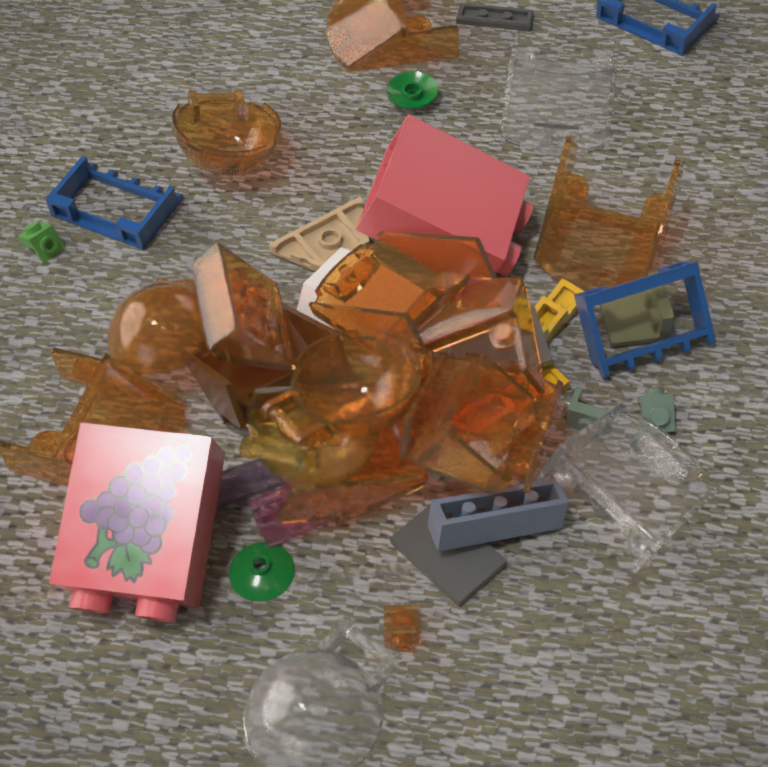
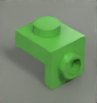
(42, 239)

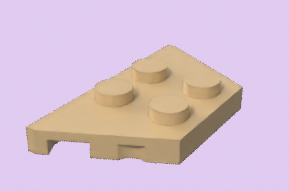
(321, 238)

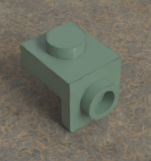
(658, 408)
(578, 413)

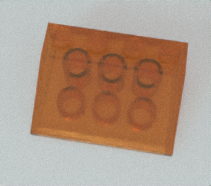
(242, 311)

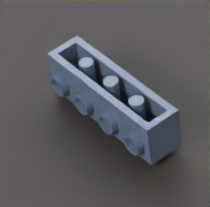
(496, 516)

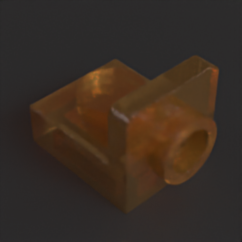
(401, 627)

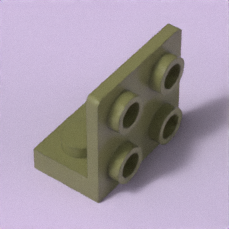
(639, 317)

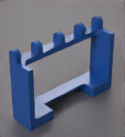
(671, 37)
(124, 230)
(684, 270)

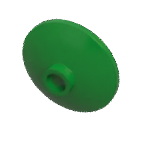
(412, 90)
(262, 583)

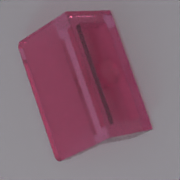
(266, 515)

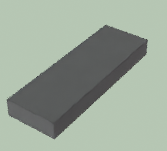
(495, 16)

